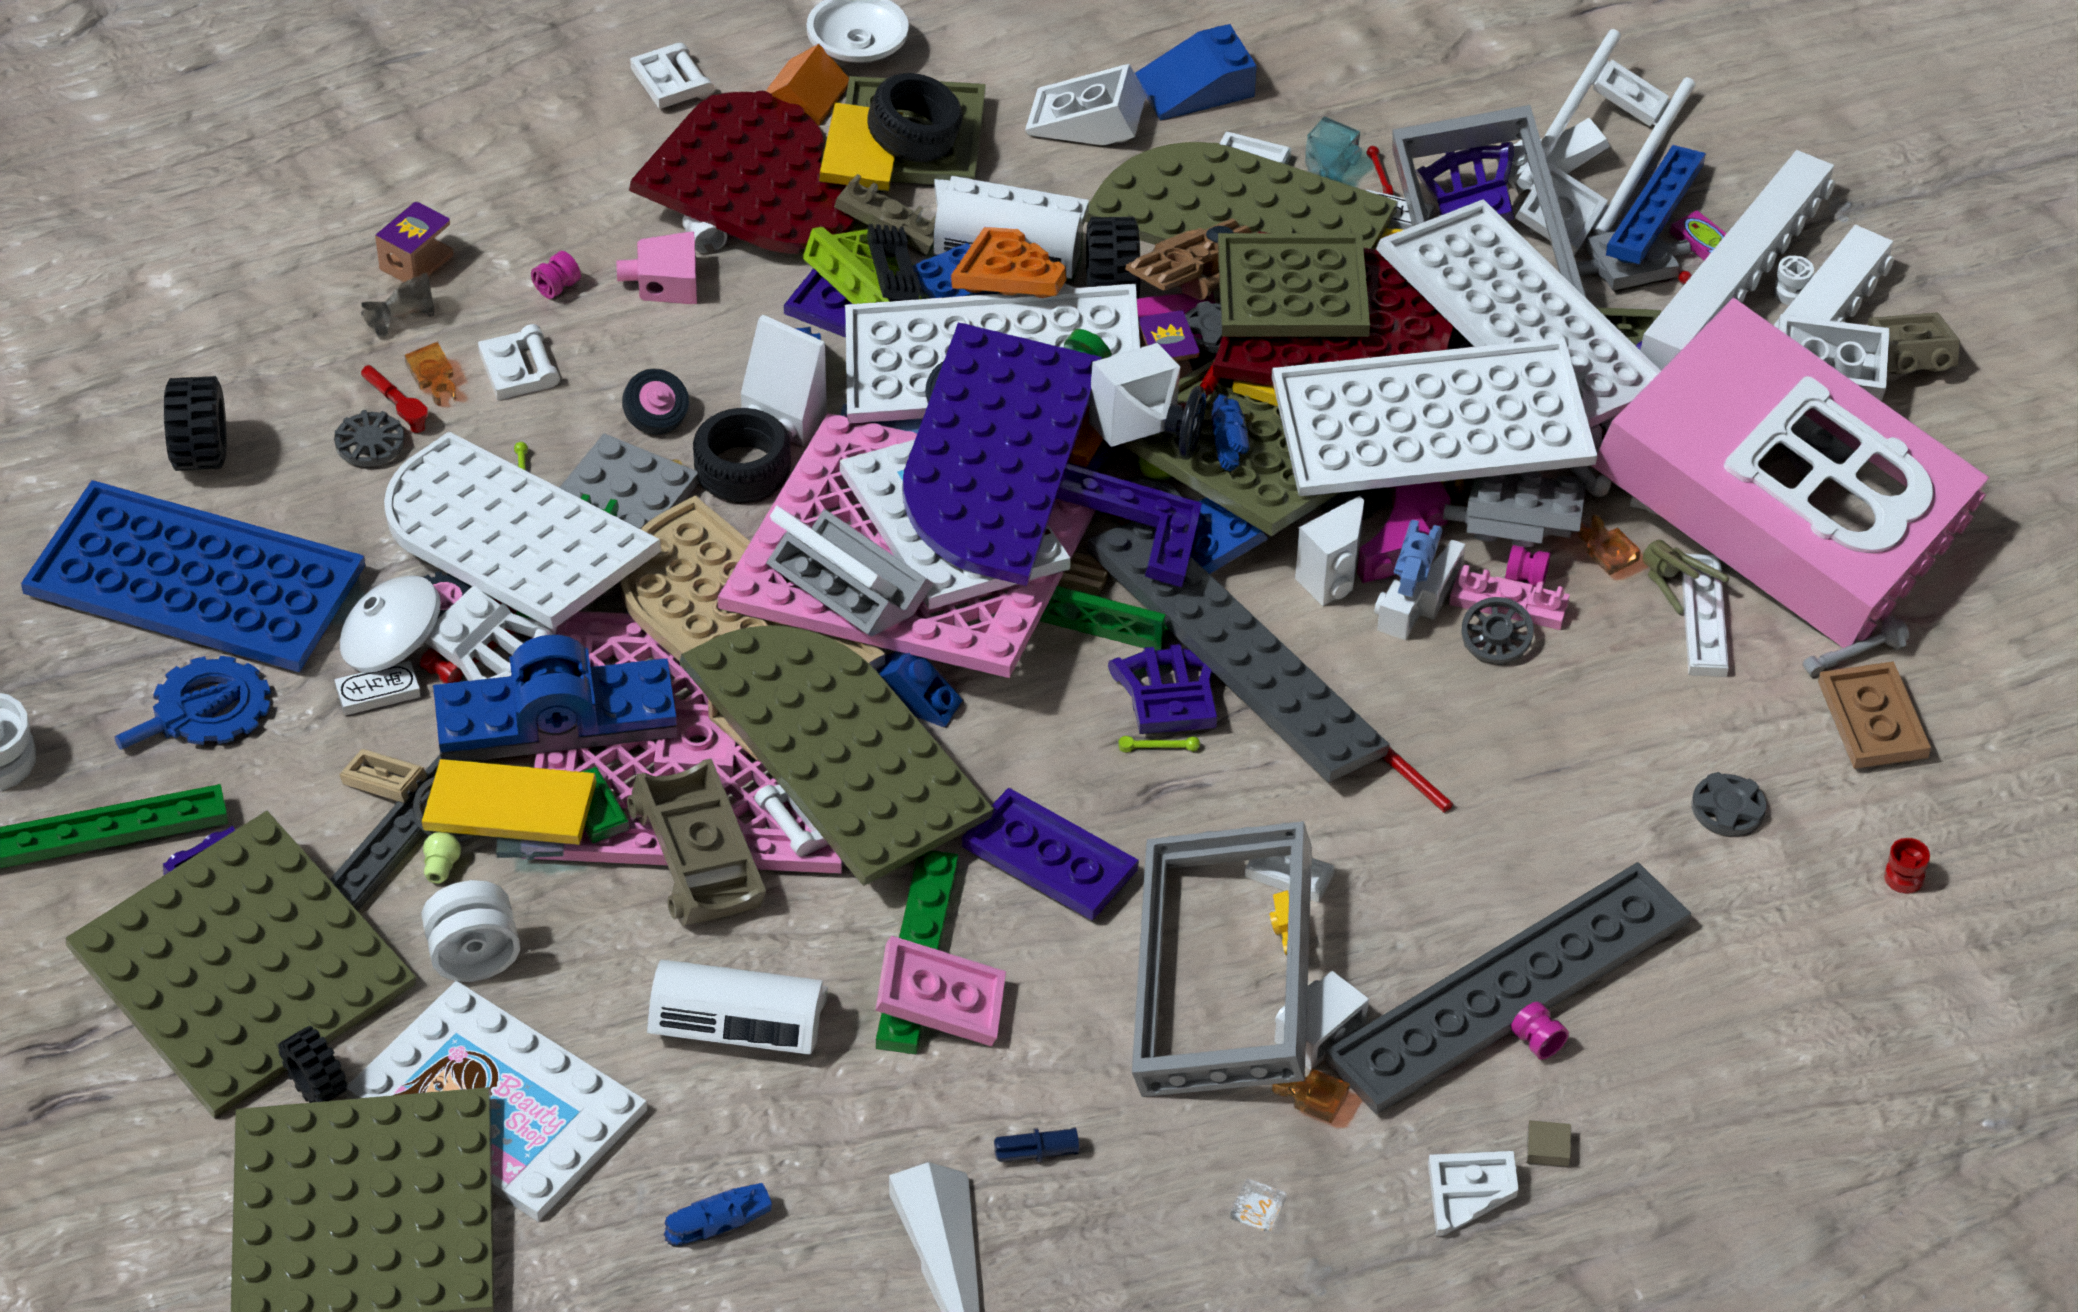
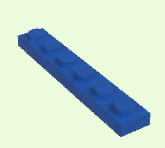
(1655, 205)

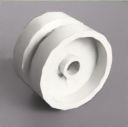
(16, 743)
(470, 931)

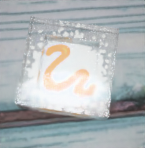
(1258, 1205)

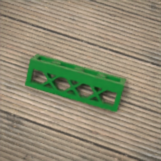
(1106, 618)

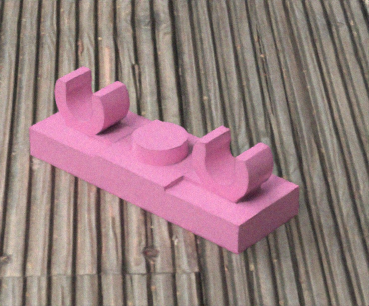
(1544, 605)

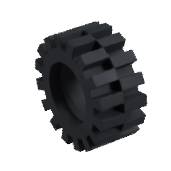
(312, 1066)

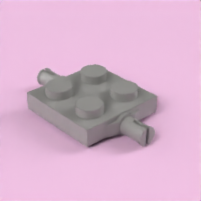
(1655, 266)
(1490, 529)

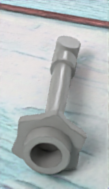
(1893, 633)

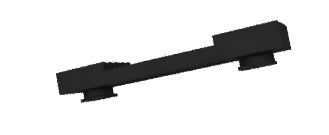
(893, 243)

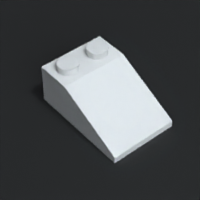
(1089, 108)
(1850, 348)
(787, 378)

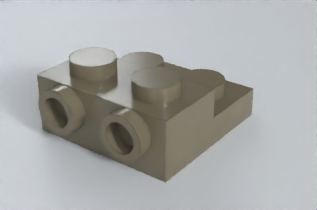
(1919, 342)

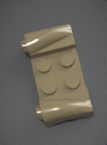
(699, 842)

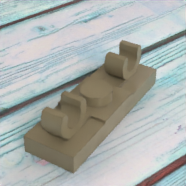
(879, 209)

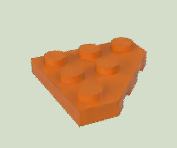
(1008, 265)

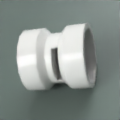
(704, 234)
(1793, 276)

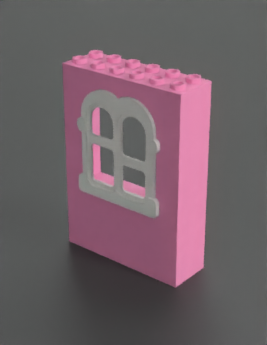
(1721, 406)

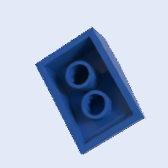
(1199, 74)

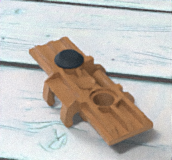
(1184, 259)

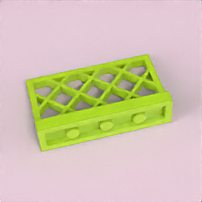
(846, 269)

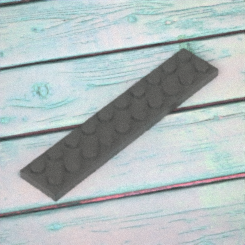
(1245, 656)
(1483, 997)

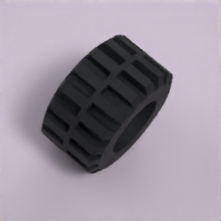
(1109, 247)
(195, 423)

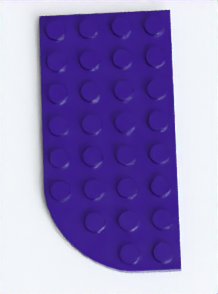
(995, 449)

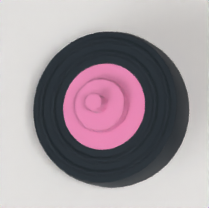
(655, 401)

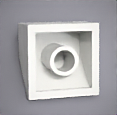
(1330, 552)

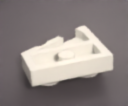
(1469, 1186)

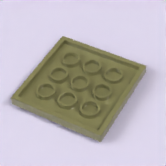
(962, 157)
(1293, 285)

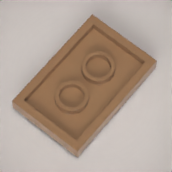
(1874, 715)

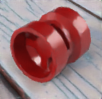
(1907, 865)

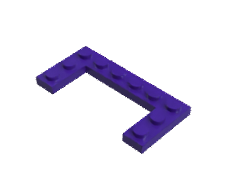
(1170, 514)

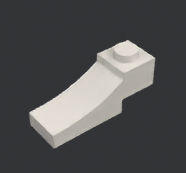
(1571, 150)
(1400, 612)

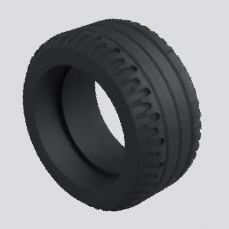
(919, 95)
(742, 429)

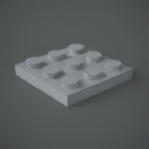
(634, 477)
(1528, 500)

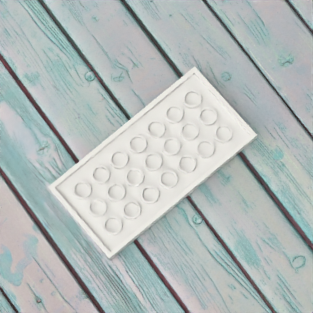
(1508, 293)
(901, 342)
(1433, 416)

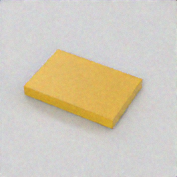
(854, 151)

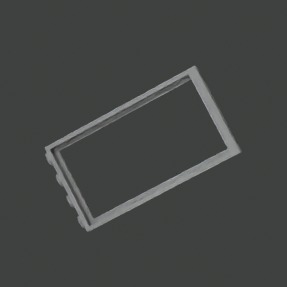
(1476, 132)
(1233, 1066)

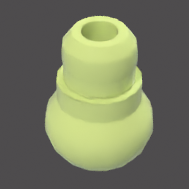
(440, 853)

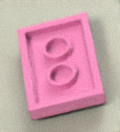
(941, 991)

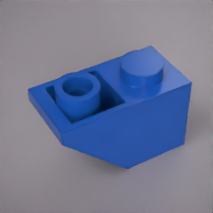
(920, 687)

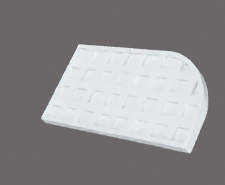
(510, 531)

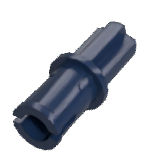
(1036, 1145)

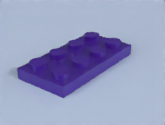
(1051, 854)

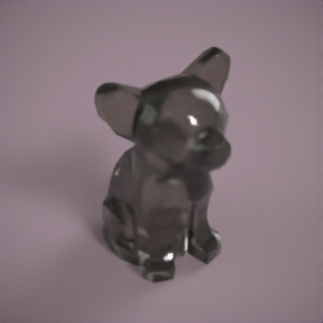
(407, 299)

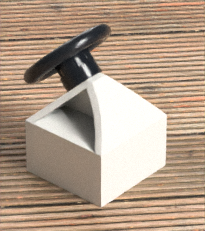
(1139, 396)

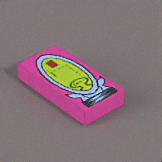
(1699, 232)

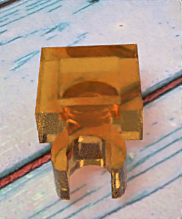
(431, 369)
(1608, 548)
(1317, 1095)

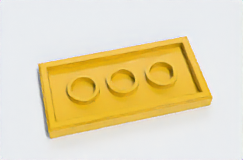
(509, 801)

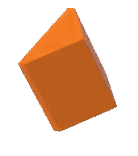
(811, 82)

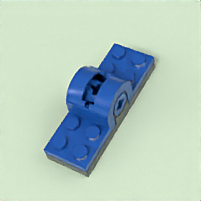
(554, 704)

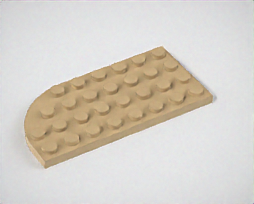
(679, 587)

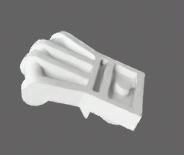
(474, 623)

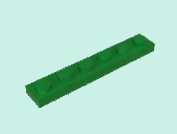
(112, 825)
(924, 925)

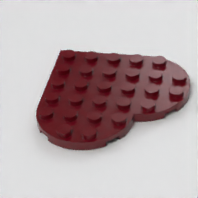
(747, 171)

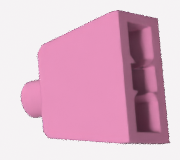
(663, 269)

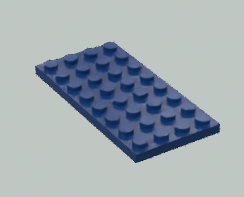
(194, 575)

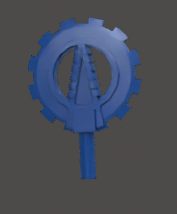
(190, 714)

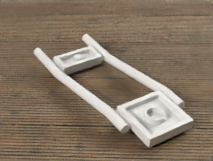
(1580, 205)

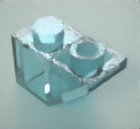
(1332, 149)

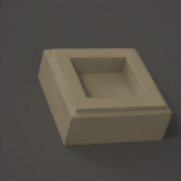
(1549, 1143)

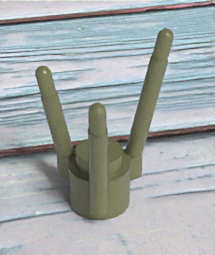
(1667, 562)

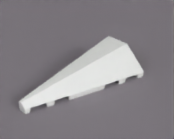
(939, 1222)

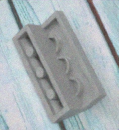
(839, 589)

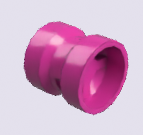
(556, 274)
(1528, 567)
(1537, 1027)

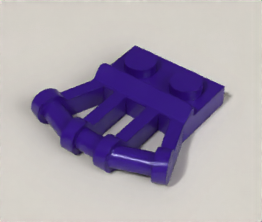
(1493, 192)
(1171, 705)

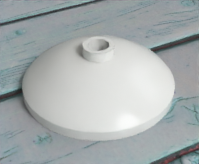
(858, 29)
(389, 623)

